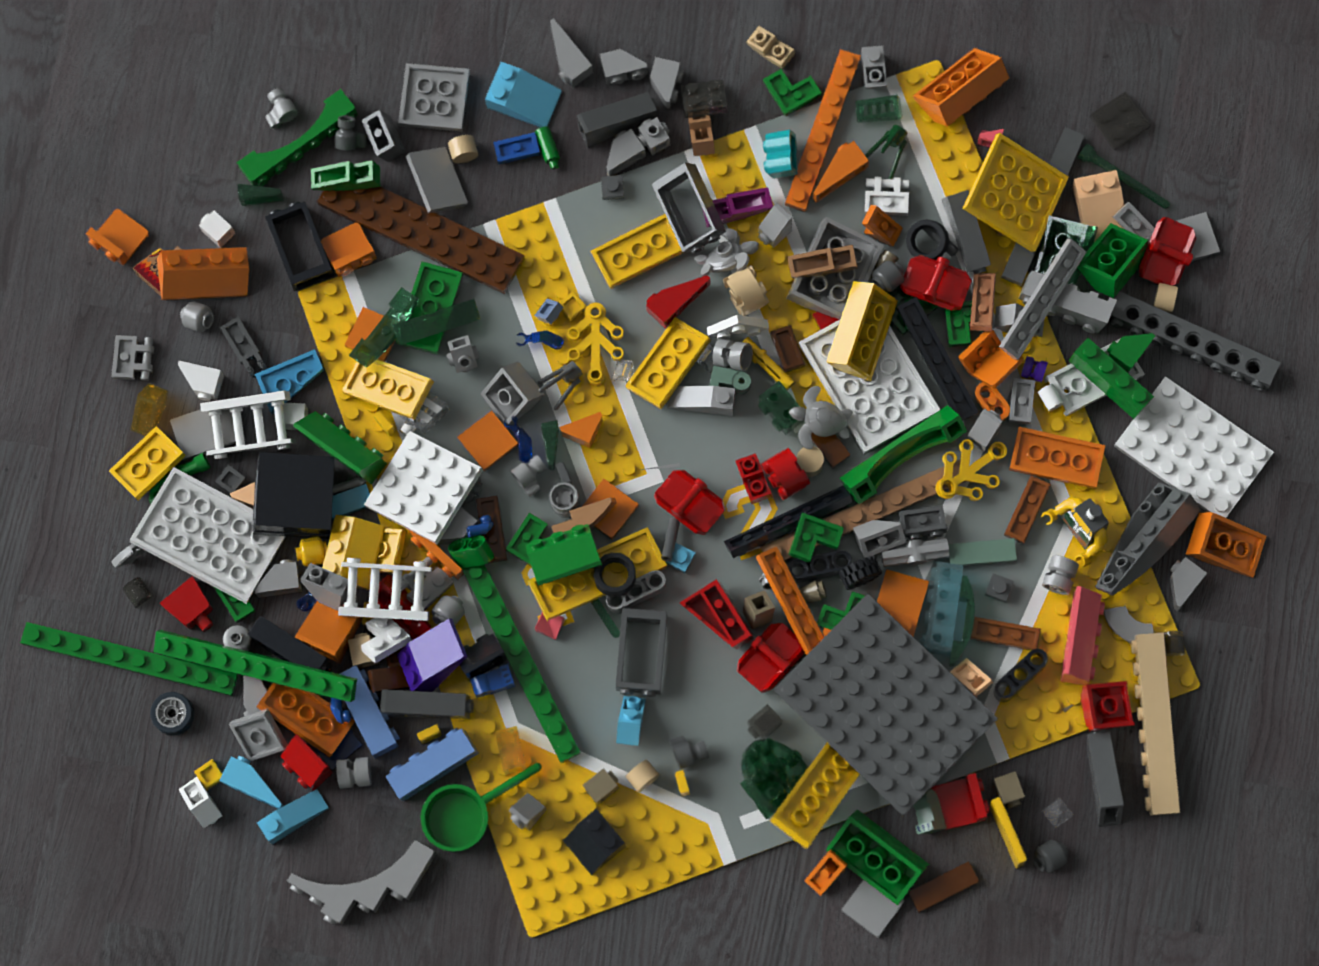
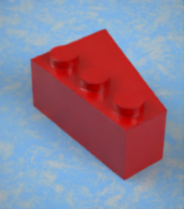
(718, 612)

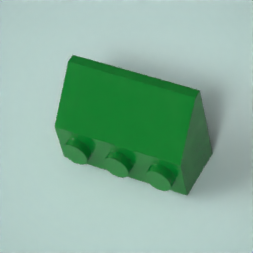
(1113, 259)
(563, 554)

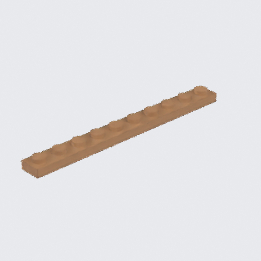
(876, 507)

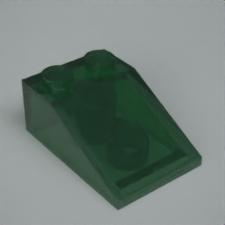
(1056, 234)

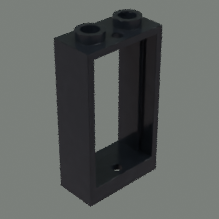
(309, 276)
(286, 646)

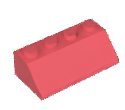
(1081, 637)

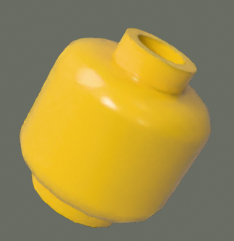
(311, 551)

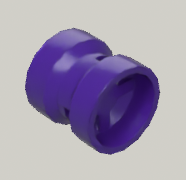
(1039, 371)

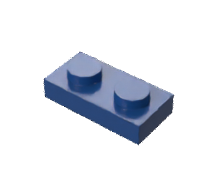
(516, 148)

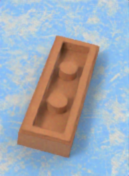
(983, 302)

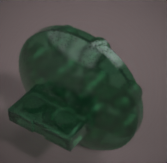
(770, 773)

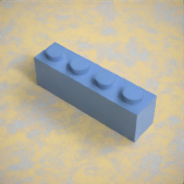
(368, 716)
(432, 764)

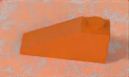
(844, 166)

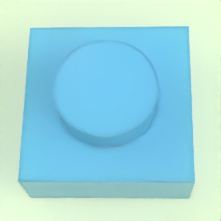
(681, 558)

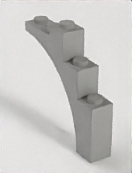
(339, 900)

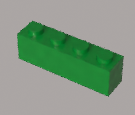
(1111, 378)

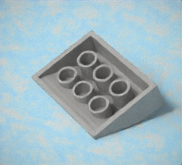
(830, 291)

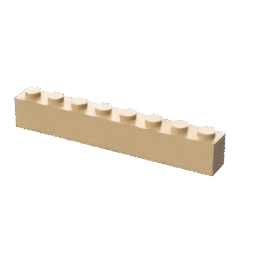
(1156, 724)

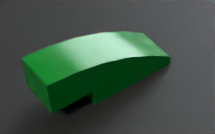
(346, 176)

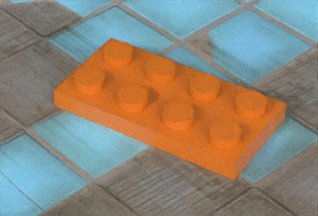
(1057, 457)
(306, 716)

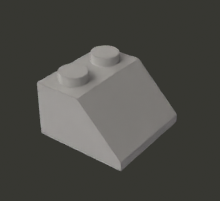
(512, 392)

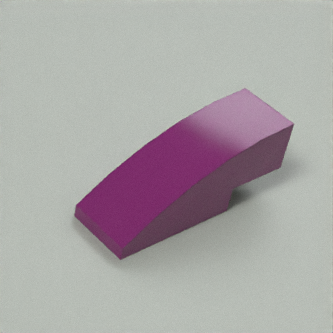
(742, 205)

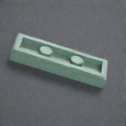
(983, 552)

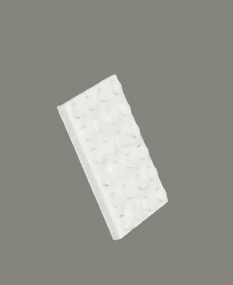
(880, 407)
(1194, 448)
(206, 535)

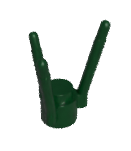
(893, 138)

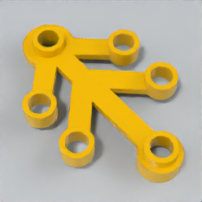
(594, 340)
(967, 472)

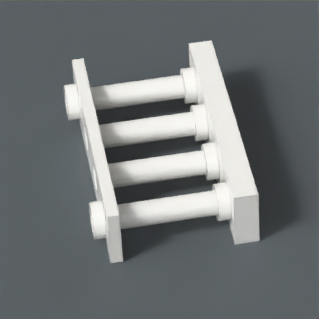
(256, 404)
(373, 608)

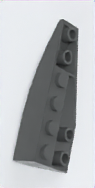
(1148, 536)

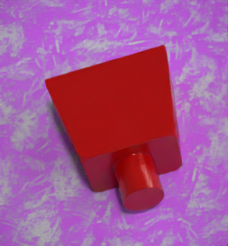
(189, 605)

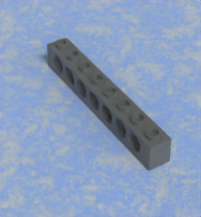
(1205, 339)

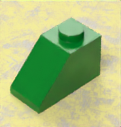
(1129, 349)

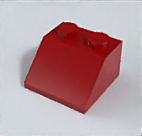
(305, 763)

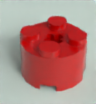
(785, 474)

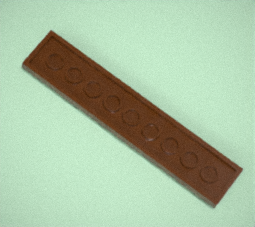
(427, 234)

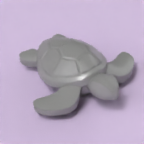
(727, 255)
(820, 418)

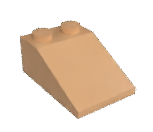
(1098, 199)

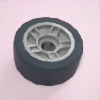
(166, 704)

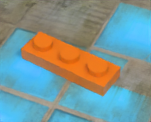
(436, 554)

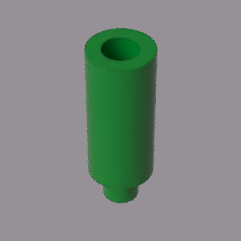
(548, 146)

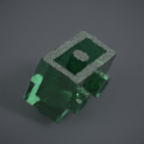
(777, 403)

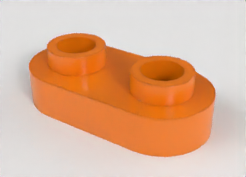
(994, 401)

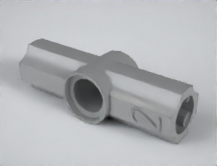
(916, 552)

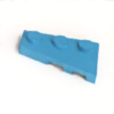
(290, 375)

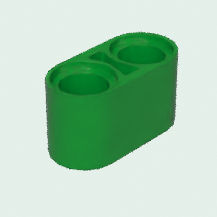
(471, 551)

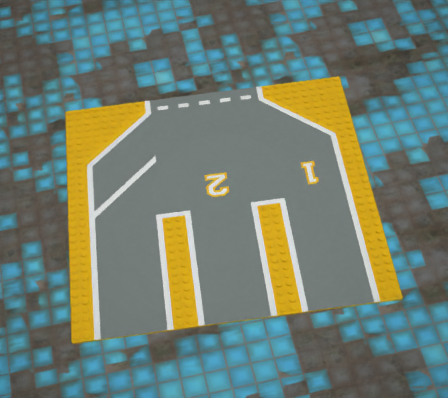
(701, 690)

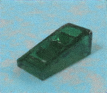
(879, 116)
(255, 195)
(550, 437)

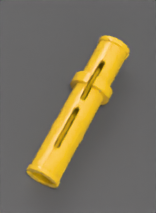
(775, 371)

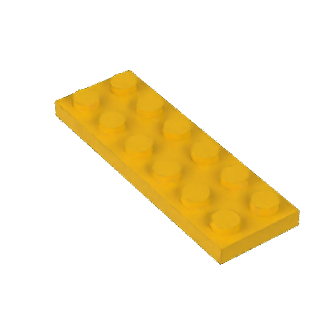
(580, 588)
(815, 796)

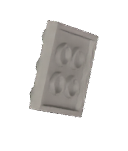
(434, 97)

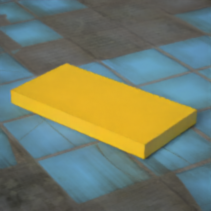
(636, 251)
(668, 363)
(389, 387)

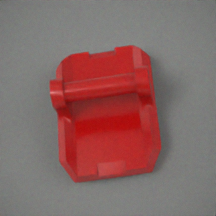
(1168, 252)
(936, 282)
(690, 501)
(770, 657)

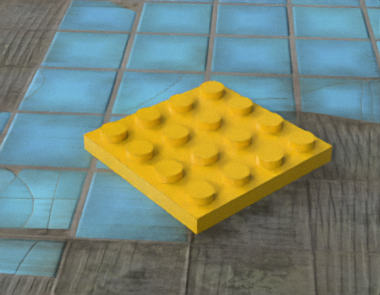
(1015, 192)

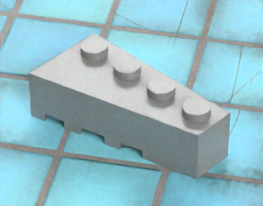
(1074, 306)

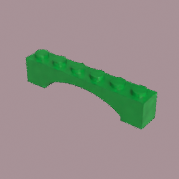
(262, 166)
(937, 429)

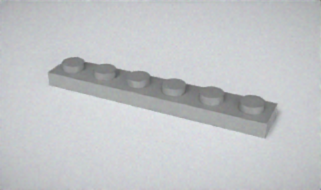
(1042, 299)

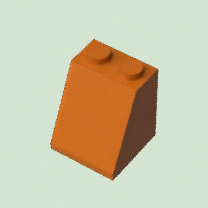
(328, 631)

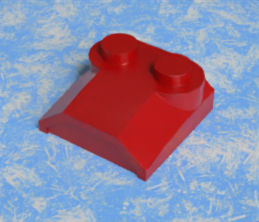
(1106, 706)

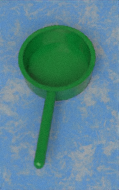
(458, 816)

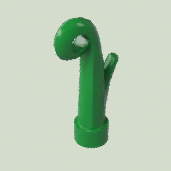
(197, 465)

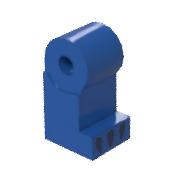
(493, 681)

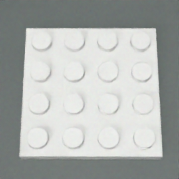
(423, 487)

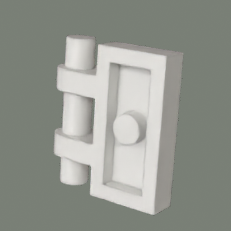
(890, 202)

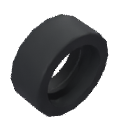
(916, 227)
(615, 591)

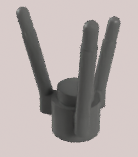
(568, 373)

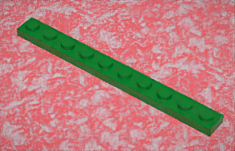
(129, 659)
(522, 662)
(255, 665)

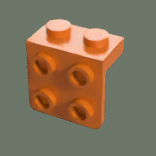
(118, 237)
(348, 249)
(987, 361)

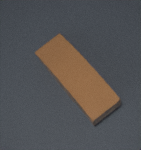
(701, 135)
(823, 262)
(588, 514)

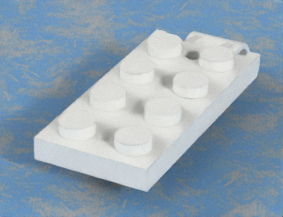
(1080, 388)

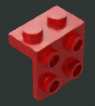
(962, 801)

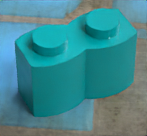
(781, 154)

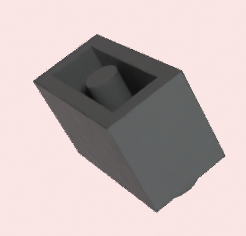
(383, 136)

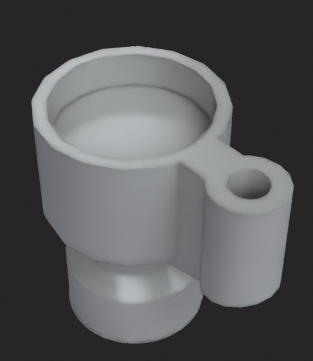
(283, 108)
(525, 475)

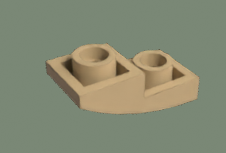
(770, 48)

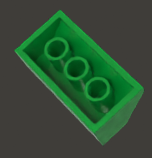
(341, 445)
(877, 857)

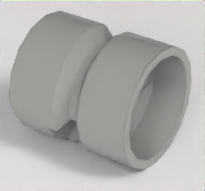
(732, 354)
(564, 498)
(1060, 575)
(354, 772)

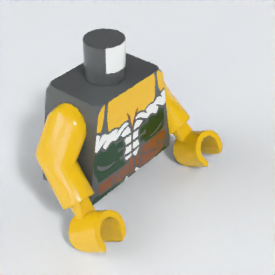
(1085, 523)

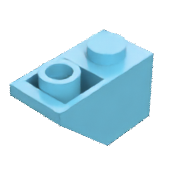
(630, 720)

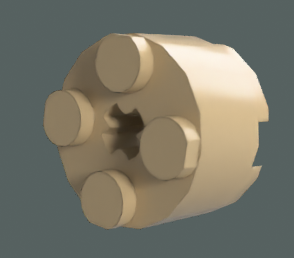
(745, 291)

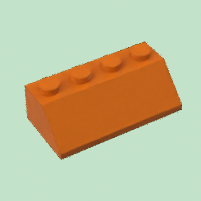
(962, 86)
(203, 273)

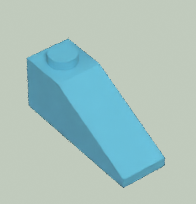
(245, 779)
(292, 816)

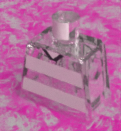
(429, 414)

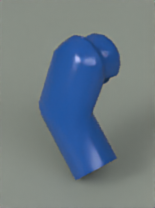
(480, 529)
(340, 715)

